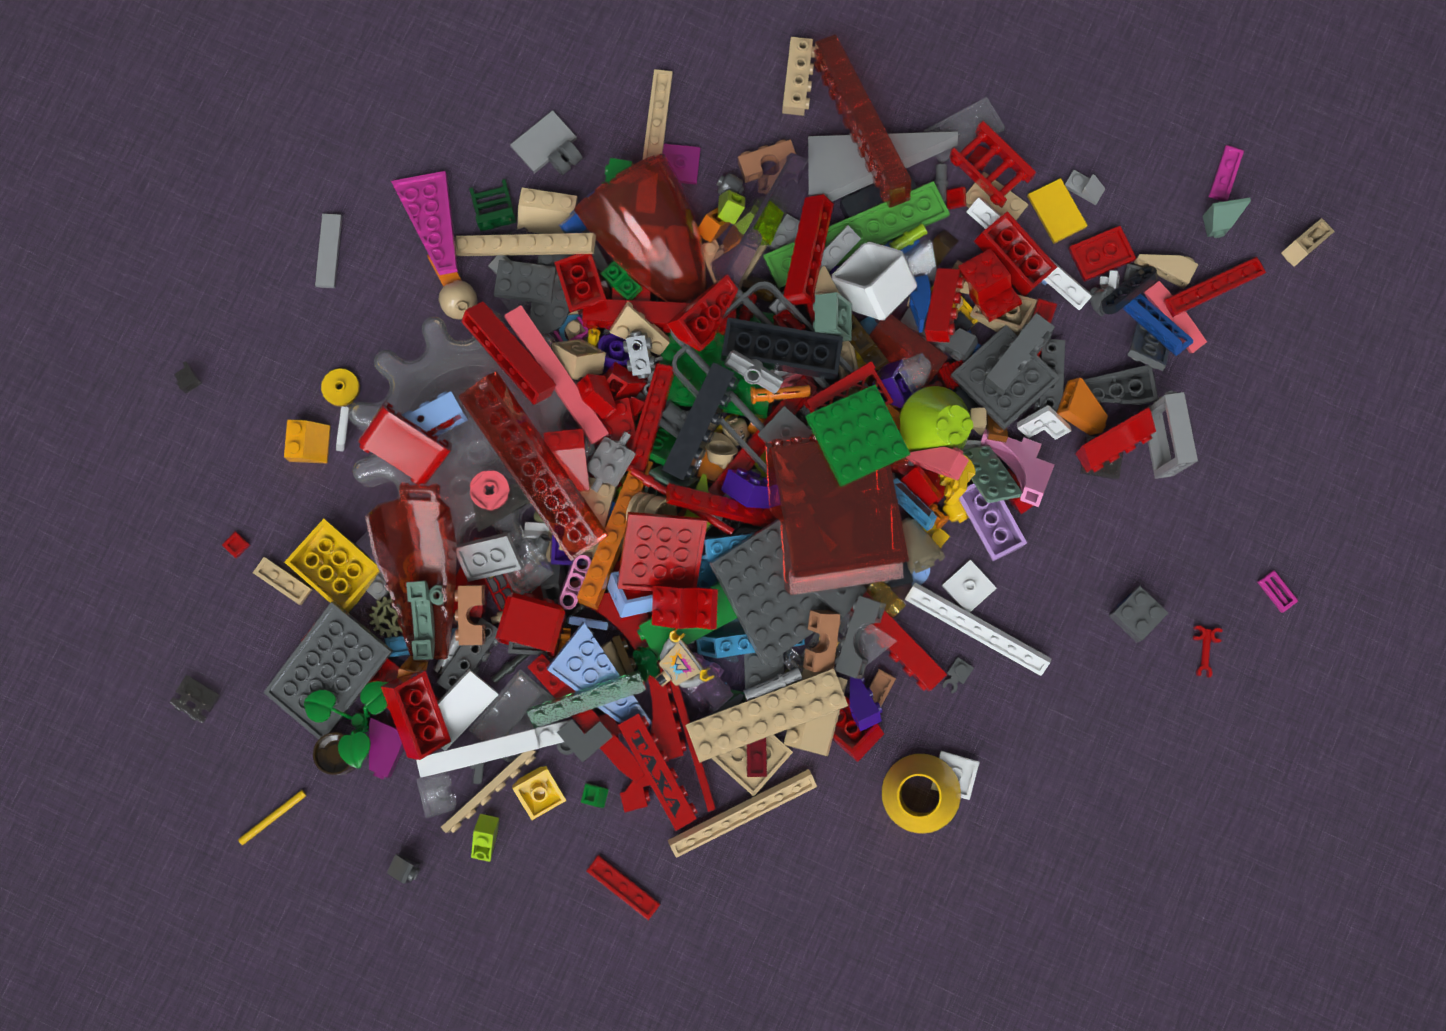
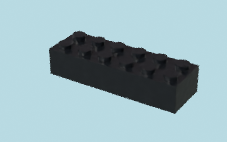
(784, 348)
(701, 421)

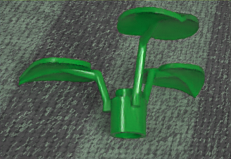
(356, 746)

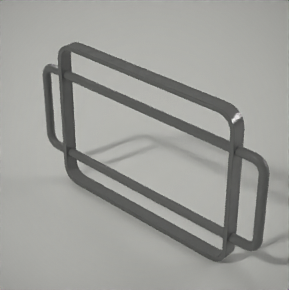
(743, 298)

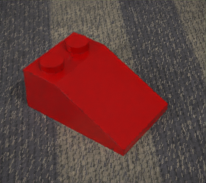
(580, 281)
(571, 453)
(849, 736)

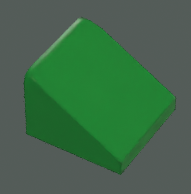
(594, 795)

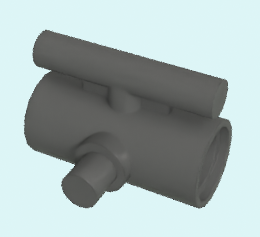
(674, 418)

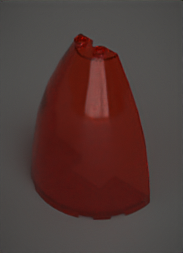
(649, 229)

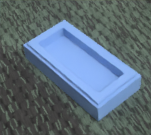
(592, 623)

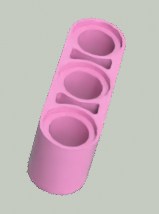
(567, 589)

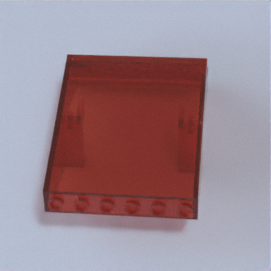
(828, 530)

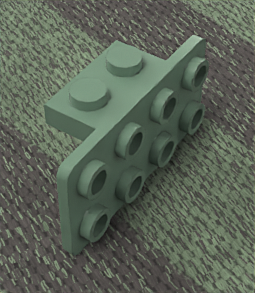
(991, 475)

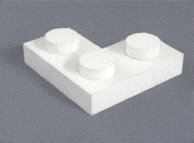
(1046, 420)

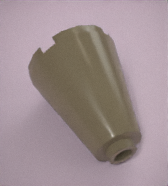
(920, 547)

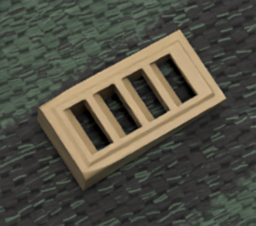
(978, 416)

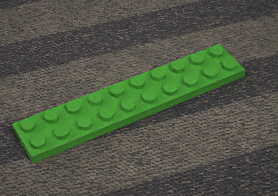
(873, 225)

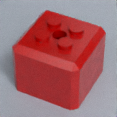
(531, 622)

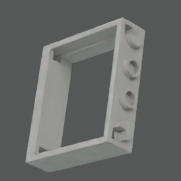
(1181, 436)

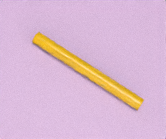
(272, 817)

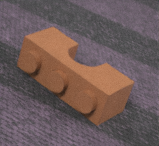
(751, 162)
(469, 632)
(823, 655)

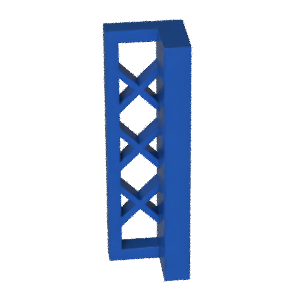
(1157, 328)

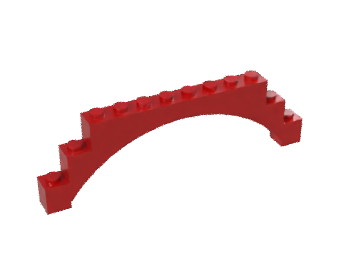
(663, 721)

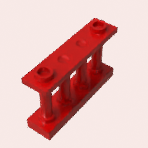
(997, 147)

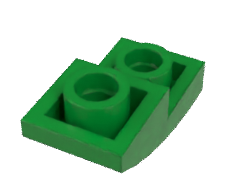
(621, 282)

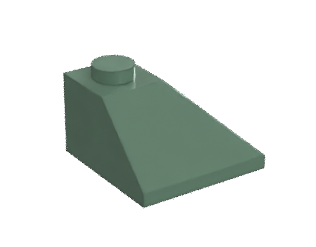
(1223, 215)

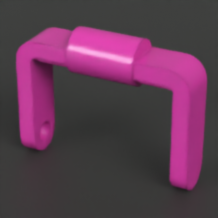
(579, 336)

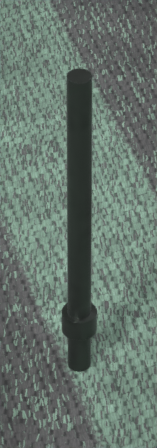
(509, 667)

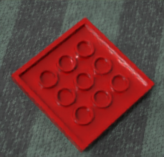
(661, 551)

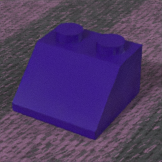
(894, 384)

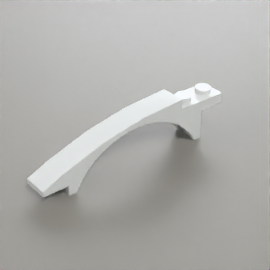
(490, 749)

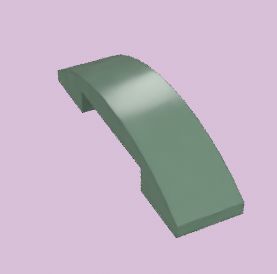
(423, 620)

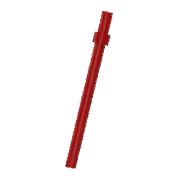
(650, 481)

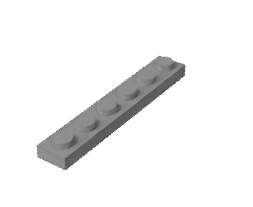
(831, 256)

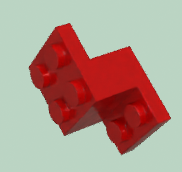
(990, 285)
(684, 607)

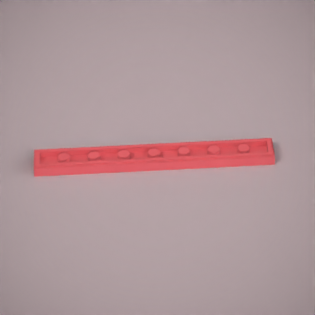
(565, 387)

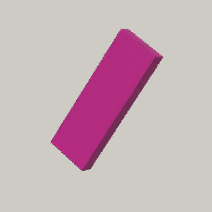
(1226, 173)

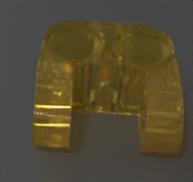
(881, 592)

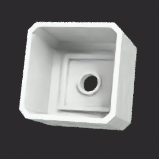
(875, 280)

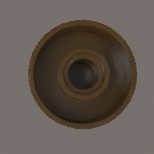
(327, 755)

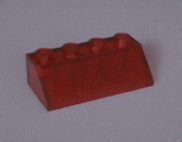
(900, 342)

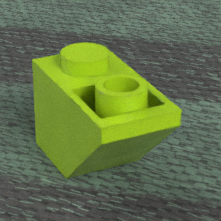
(730, 206)
(484, 837)

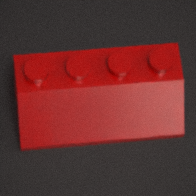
(1017, 253)
(1117, 440)
(416, 714)

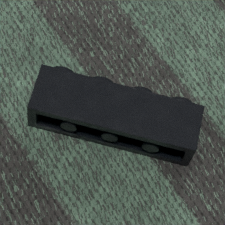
(863, 200)

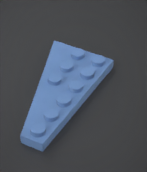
(585, 664)

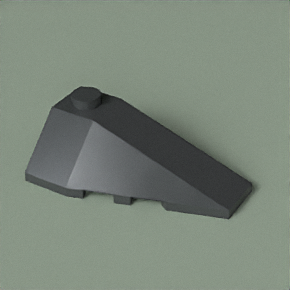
(1125, 387)

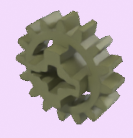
(382, 619)

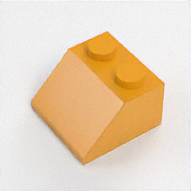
(307, 441)

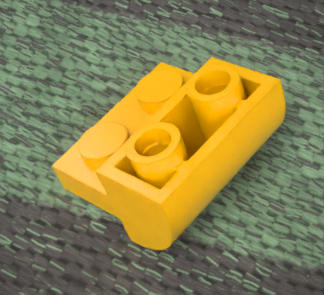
(955, 489)

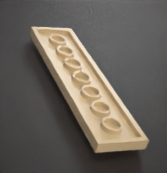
(766, 715)

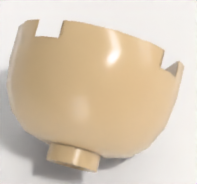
(457, 298)

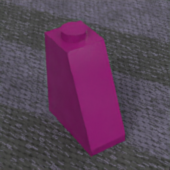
(384, 749)

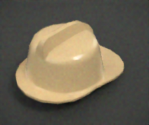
(720, 450)

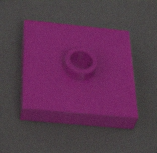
(684, 161)

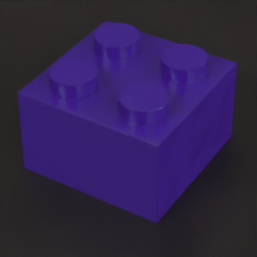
(747, 487)

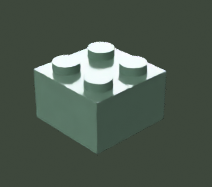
(833, 315)

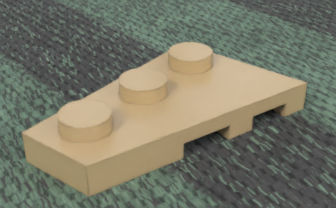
(630, 320)

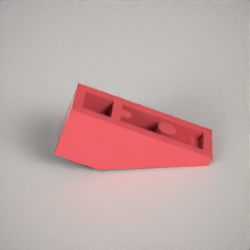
(941, 461)

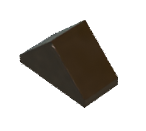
(942, 246)

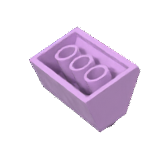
(993, 523)

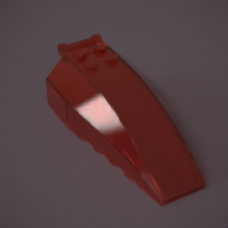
(415, 543)

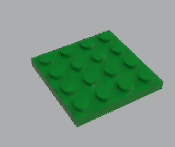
(857, 435)

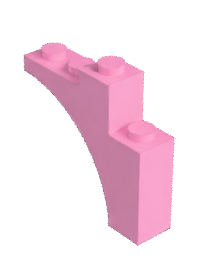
(1022, 459)

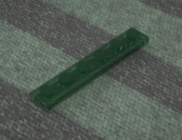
(586, 699)

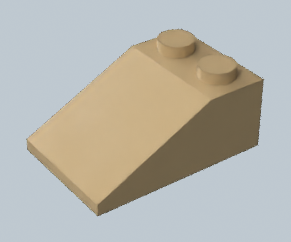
(1013, 319)

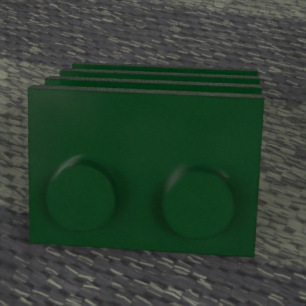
(496, 218)

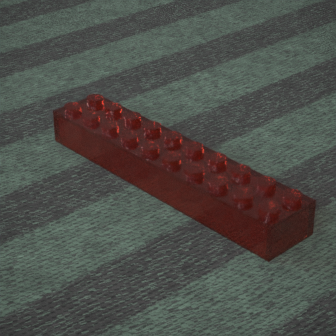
(862, 121)
(533, 465)

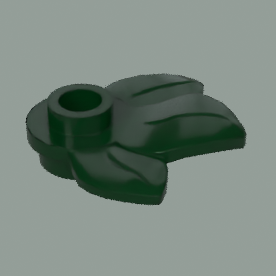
(646, 662)

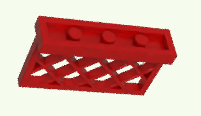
(844, 384)

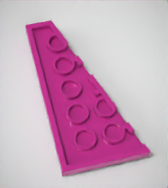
(429, 209)

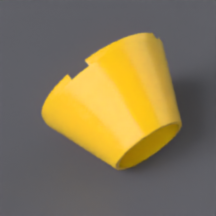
(940, 774)

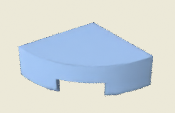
(920, 577)

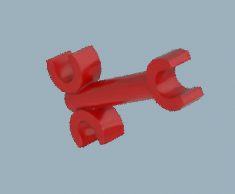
(1207, 636)

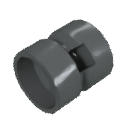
(569, 152)

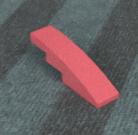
(1156, 295)

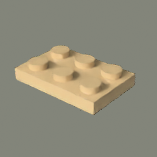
(1013, 205)

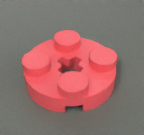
(478, 490)

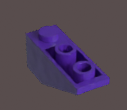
(862, 707)

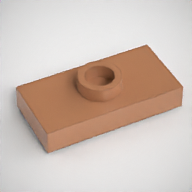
(881, 686)

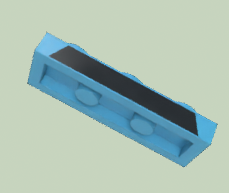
(914, 505)

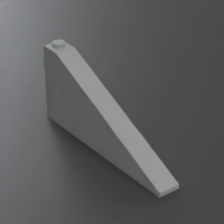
(839, 169)

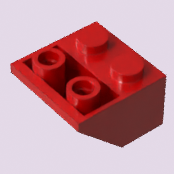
(623, 383)

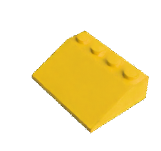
(333, 566)

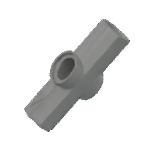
(744, 366)

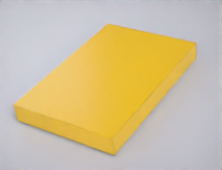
(1057, 211)

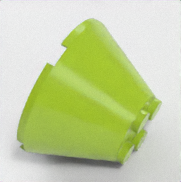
(934, 420)

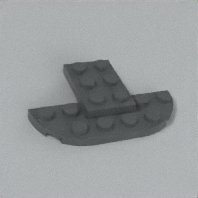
(536, 284)

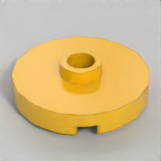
(345, 395)

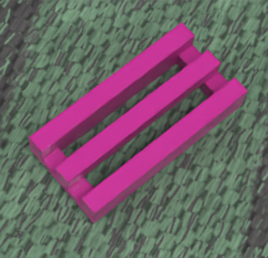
(1272, 596)

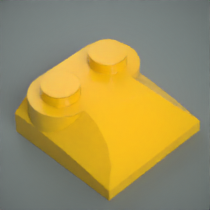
(538, 792)

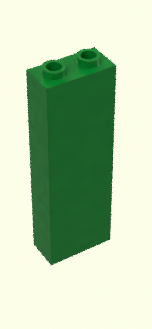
(658, 635)

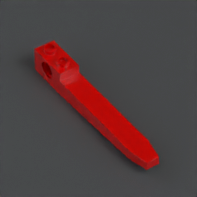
(613, 748)

